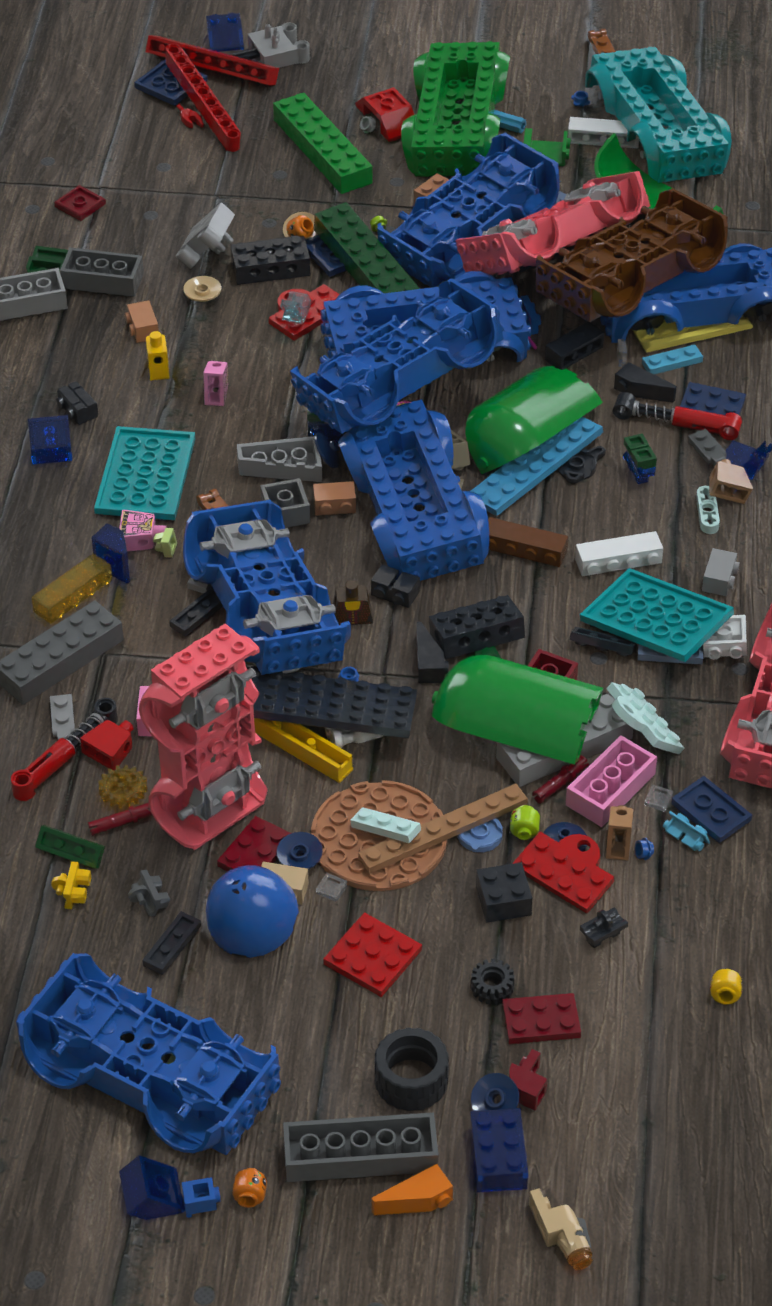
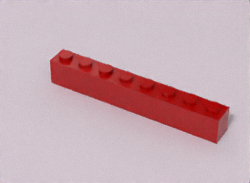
(217, 61)

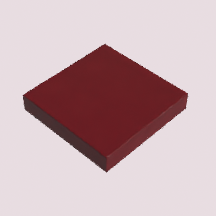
(80, 203)

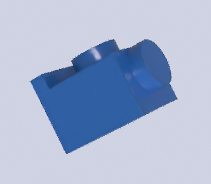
(200, 1196)

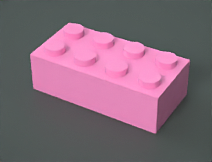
(611, 780)

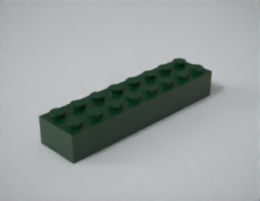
(360, 250)

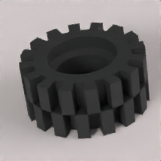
(492, 970)

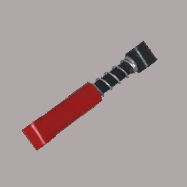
(725, 425)
(27, 780)

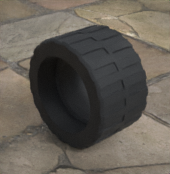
(411, 1045)

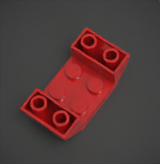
(390, 109)

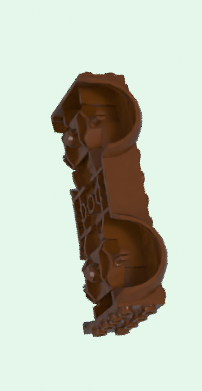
(621, 263)

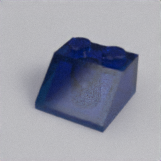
(225, 32)
(50, 439)
(111, 547)
(151, 1189)

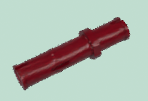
(567, 774)
(121, 818)

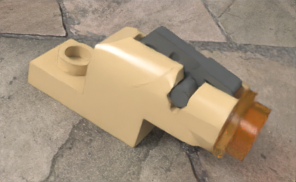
(562, 1228)

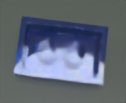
(498, 1150)

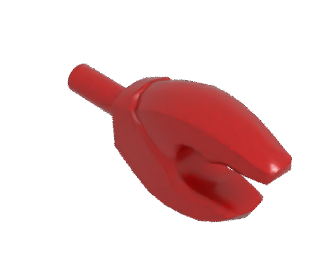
(188, 116)

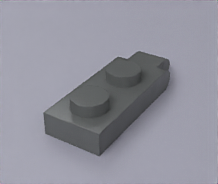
(707, 447)

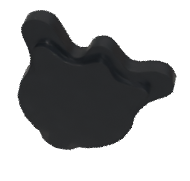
(582, 464)

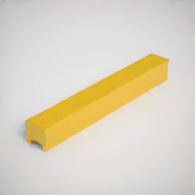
(307, 747)

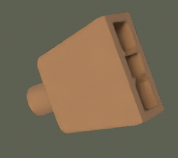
(729, 482)
(619, 824)

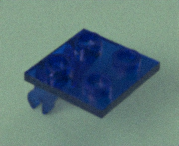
(748, 457)

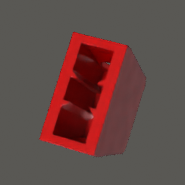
(108, 743)

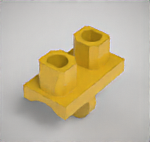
(69, 885)

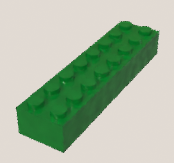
(323, 143)

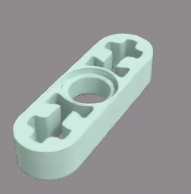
(704, 516)

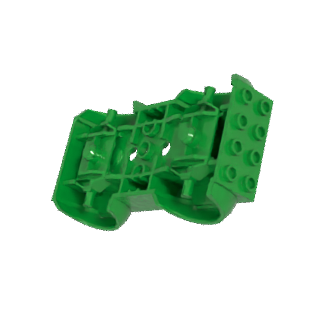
(441, 77)

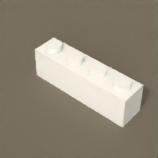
(596, 131)
(619, 553)

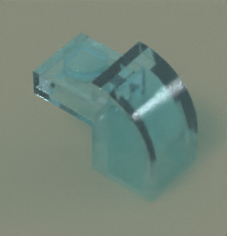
(296, 307)

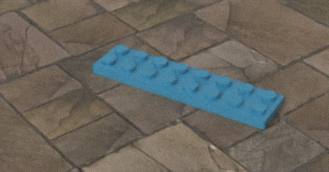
(531, 468)

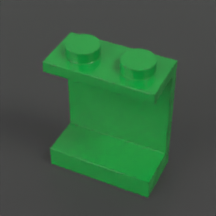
(554, 150)

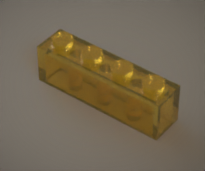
(72, 588)

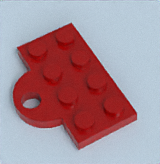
(313, 319)
(567, 870)

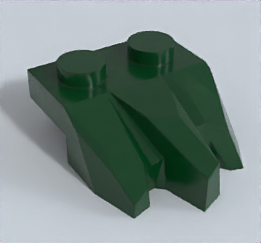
(45, 259)

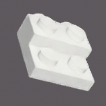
(728, 639)

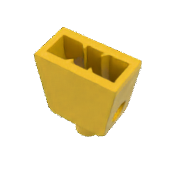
(157, 348)

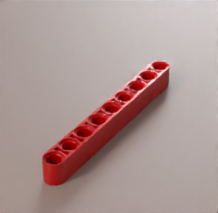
(203, 97)

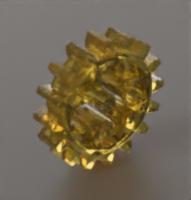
(130, 780)

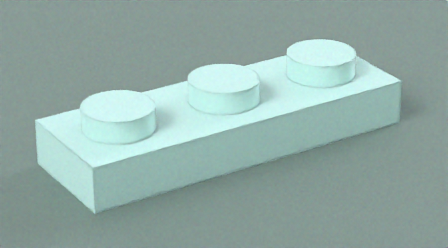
(385, 825)

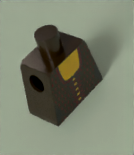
(352, 604)

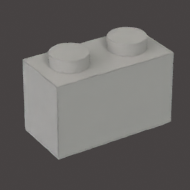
(720, 572)

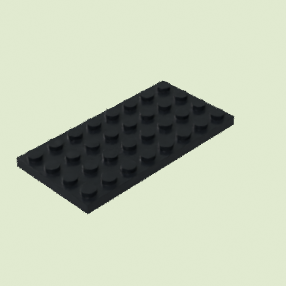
(334, 703)

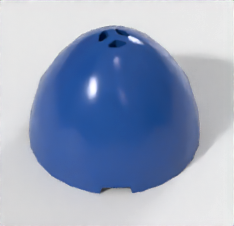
(255, 918)

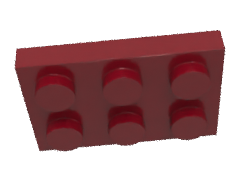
(253, 845)
(541, 1018)

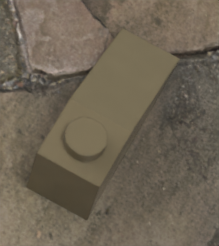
(460, 452)

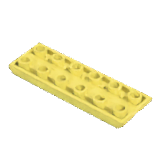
(667, 334)

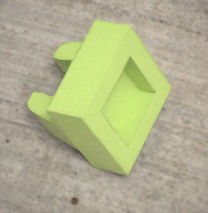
(166, 542)

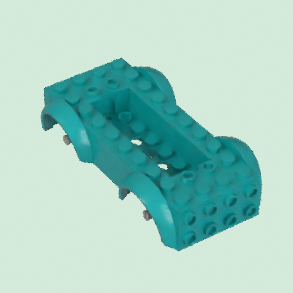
(639, 78)

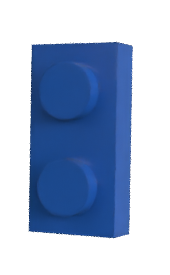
(532, 318)

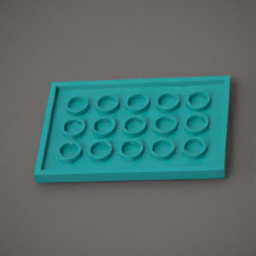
(145, 472)
(657, 614)

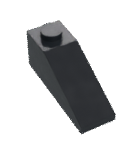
(644, 384)
(430, 658)

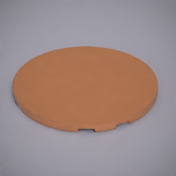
(343, 842)

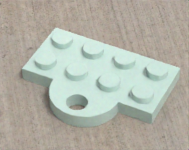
(642, 716)

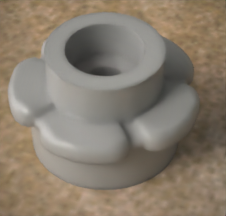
(368, 124)

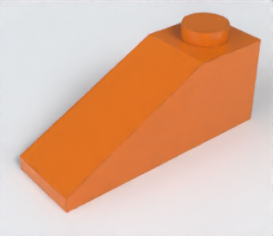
(417, 1194)

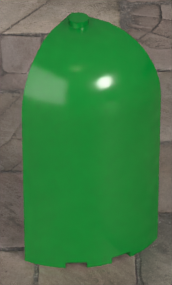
(613, 161)
(526, 415)
(517, 706)

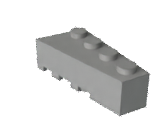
(281, 459)

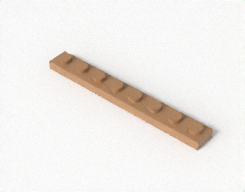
(444, 828)

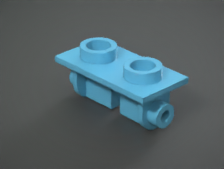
(693, 836)

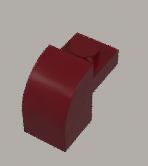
(530, 1085)

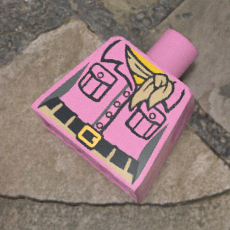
(215, 377)
(139, 529)

